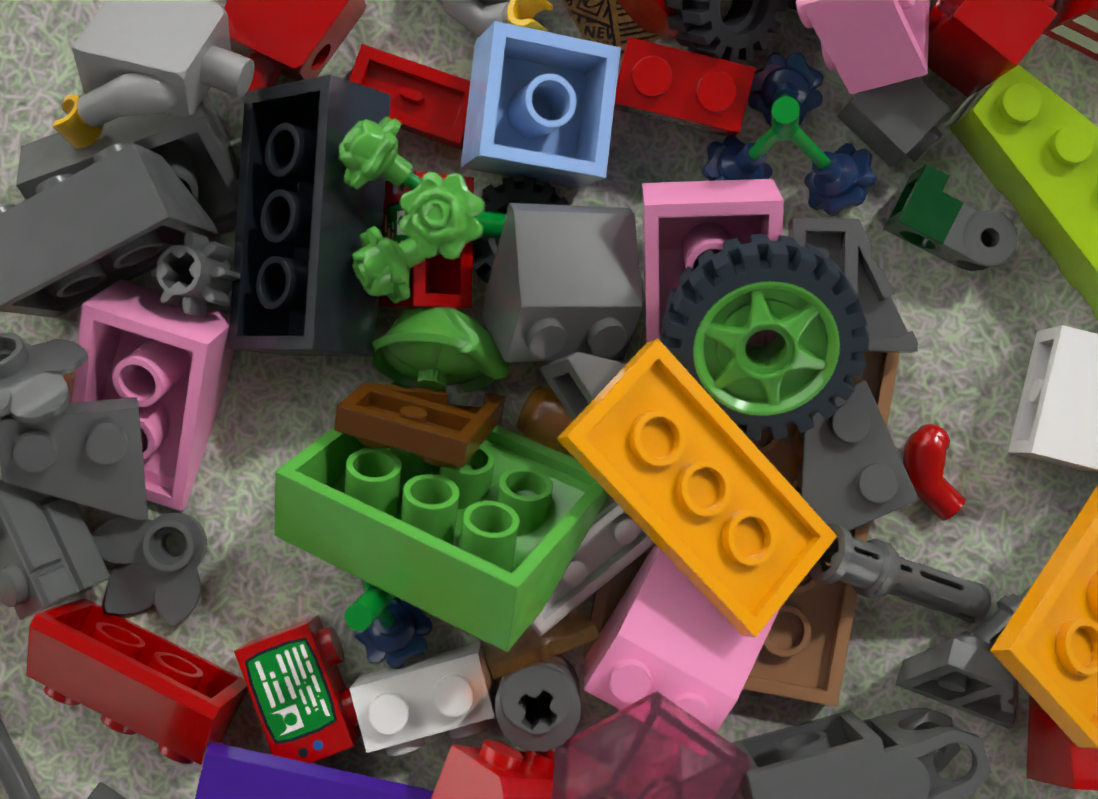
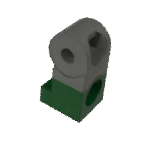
(948, 225)

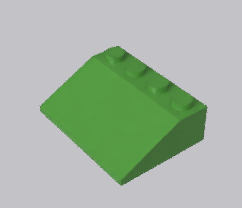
(452, 540)

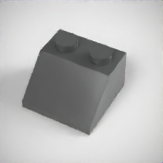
(564, 283)

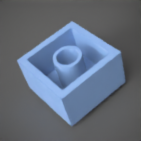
(540, 106)

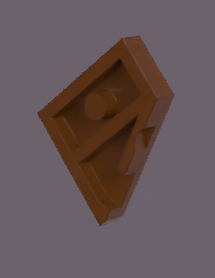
(418, 422)

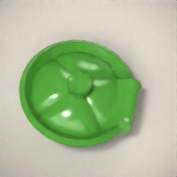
(439, 350)

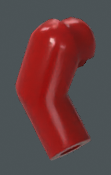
(925, 465)

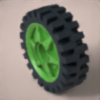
(777, 290)

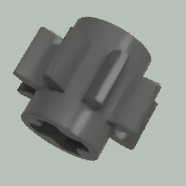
(195, 274)

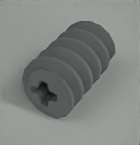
(548, 721)

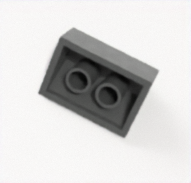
(192, 146)
(93, 230)

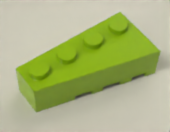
(1045, 166)

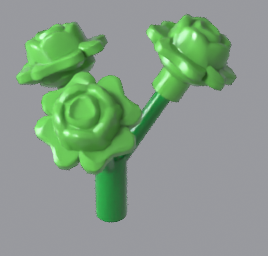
(440, 216)

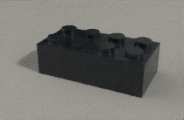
(303, 222)

